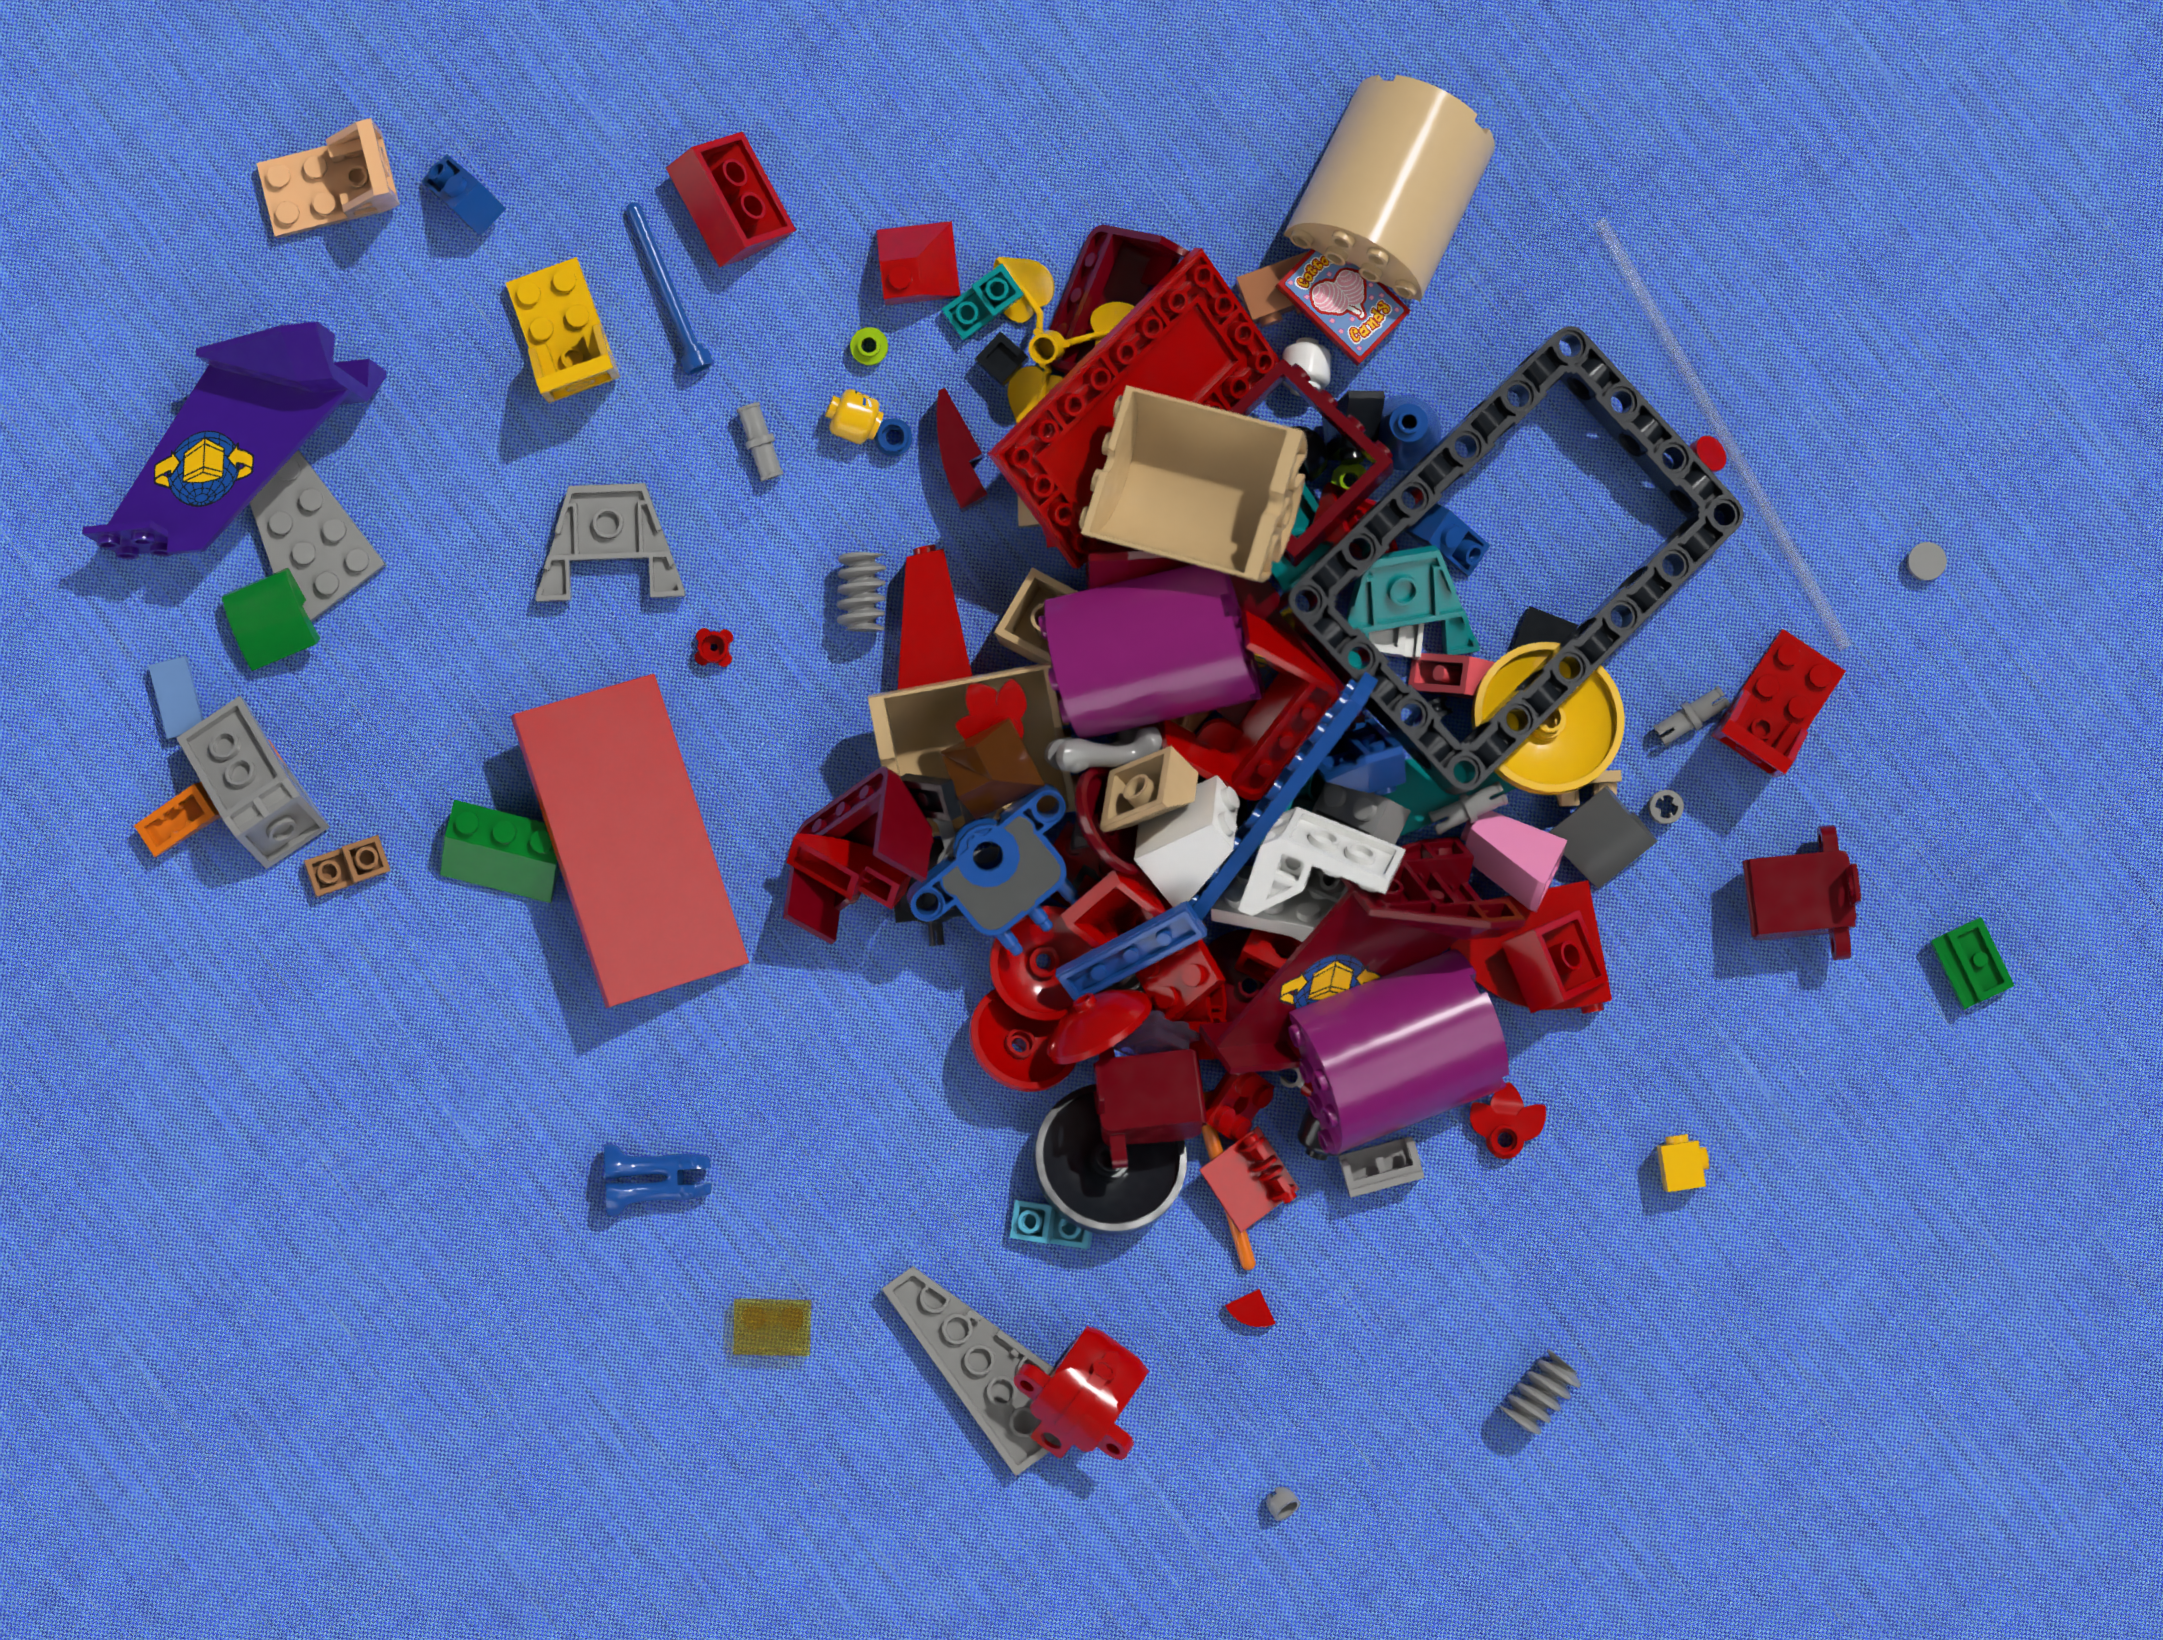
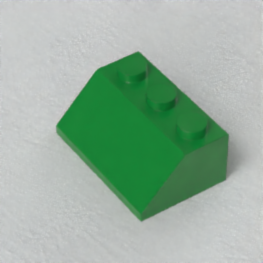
(499, 852)

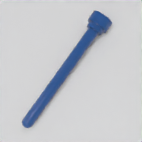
(694, 355)

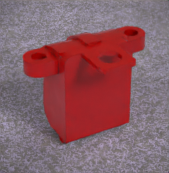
(1084, 1395)

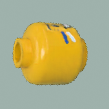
(854, 416)

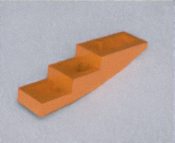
(179, 818)

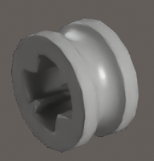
(1675, 801)

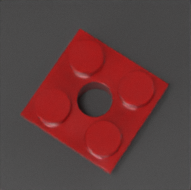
(1237, 1102)

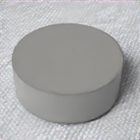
(1926, 561)

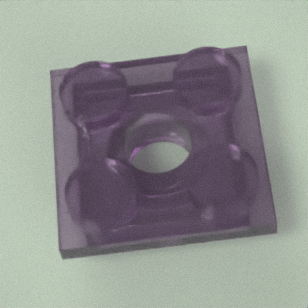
(1157, 1035)

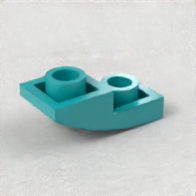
(983, 302)

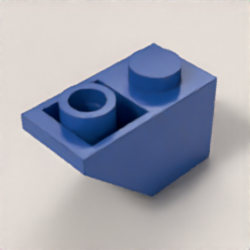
(463, 194)
(1454, 538)

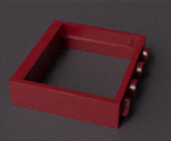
(1324, 403)

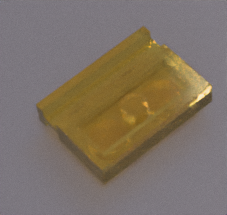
(772, 1326)

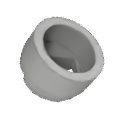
(1283, 1503)

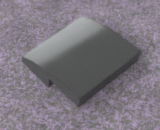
(1603, 837)

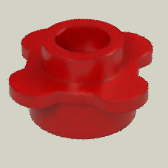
(706, 639)

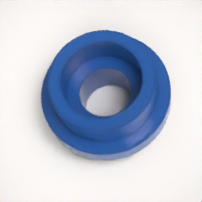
(890, 425)

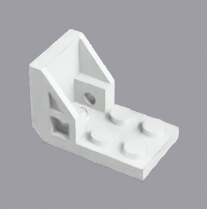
(1308, 841)

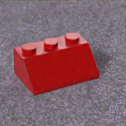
(730, 198)

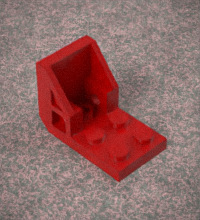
(1778, 704)
(1126, 902)

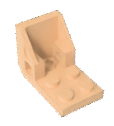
(329, 182)

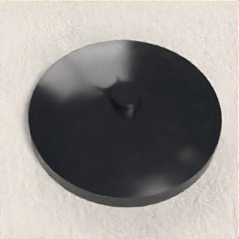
(1079, 1178)

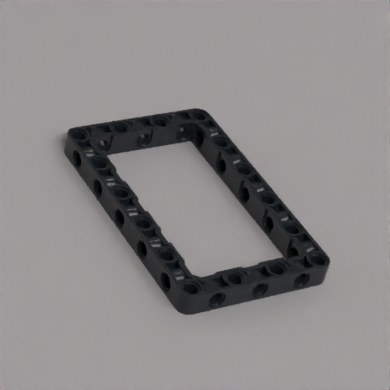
(1644, 438)

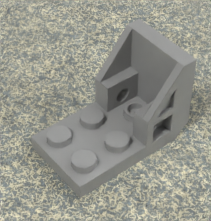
(251, 784)

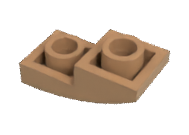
(346, 866)

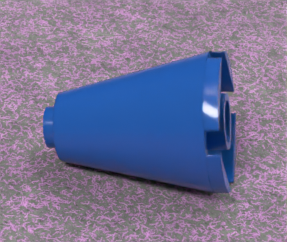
(1408, 444)

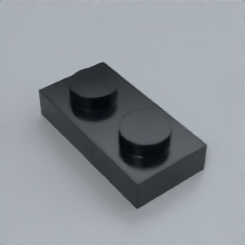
(934, 796)

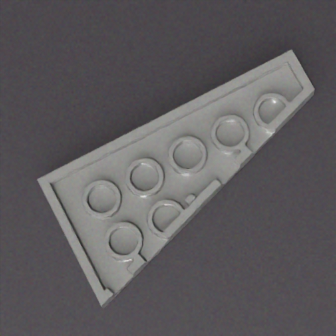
(312, 537)
(976, 1362)

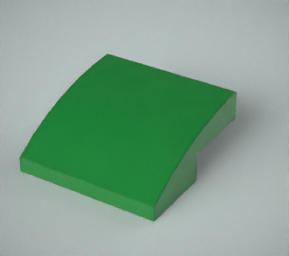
(269, 619)

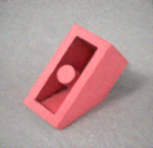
(1448, 674)

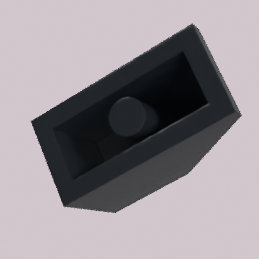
(1367, 409)

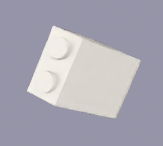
(1189, 842)

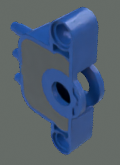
(1009, 886)

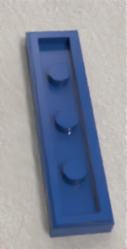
(1132, 951)

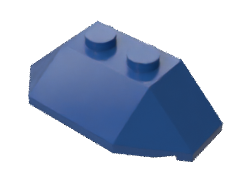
(1365, 760)

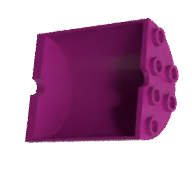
(1149, 651)
(1398, 1050)

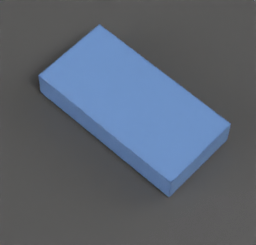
(176, 695)

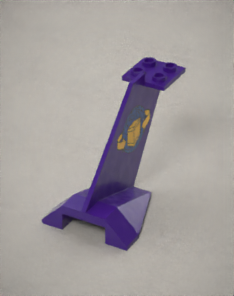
(233, 436)

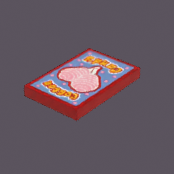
(1343, 304)

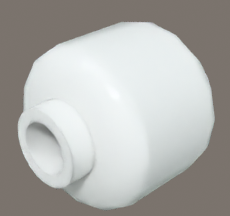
(1313, 359)

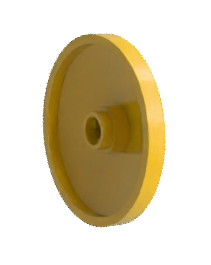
(1572, 742)

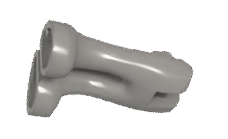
(1079, 754)

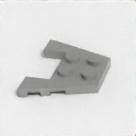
(608, 525)

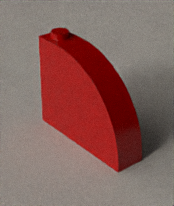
(1495, 972)

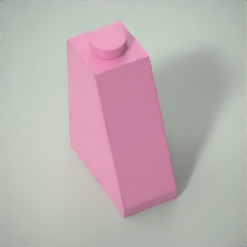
(1514, 855)

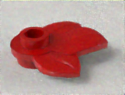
(991, 707)
(1507, 1115)

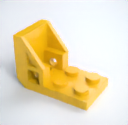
(562, 331)

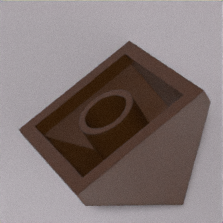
(991, 769)

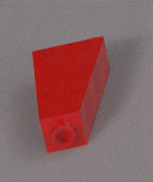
(931, 627)

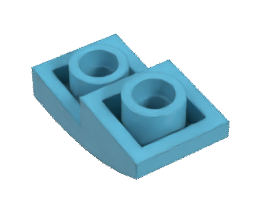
(1044, 1225)

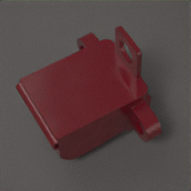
(1804, 894)
(1148, 1099)

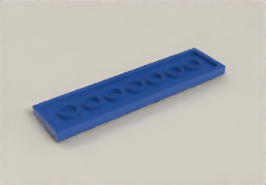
(1285, 789)

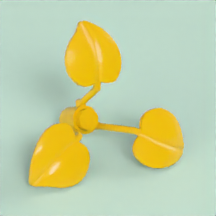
(1037, 284)

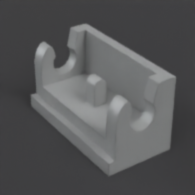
(1381, 1166)

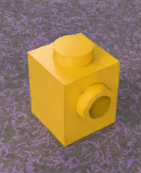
(1682, 1163)

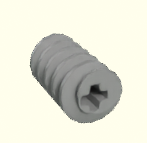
(860, 591)
(1542, 1393)

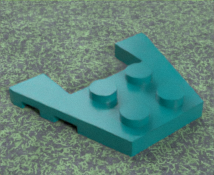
(1407, 591)

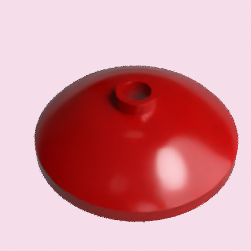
(1023, 984)
(1097, 1024)
(991, 1037)

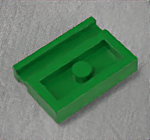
(1971, 963)

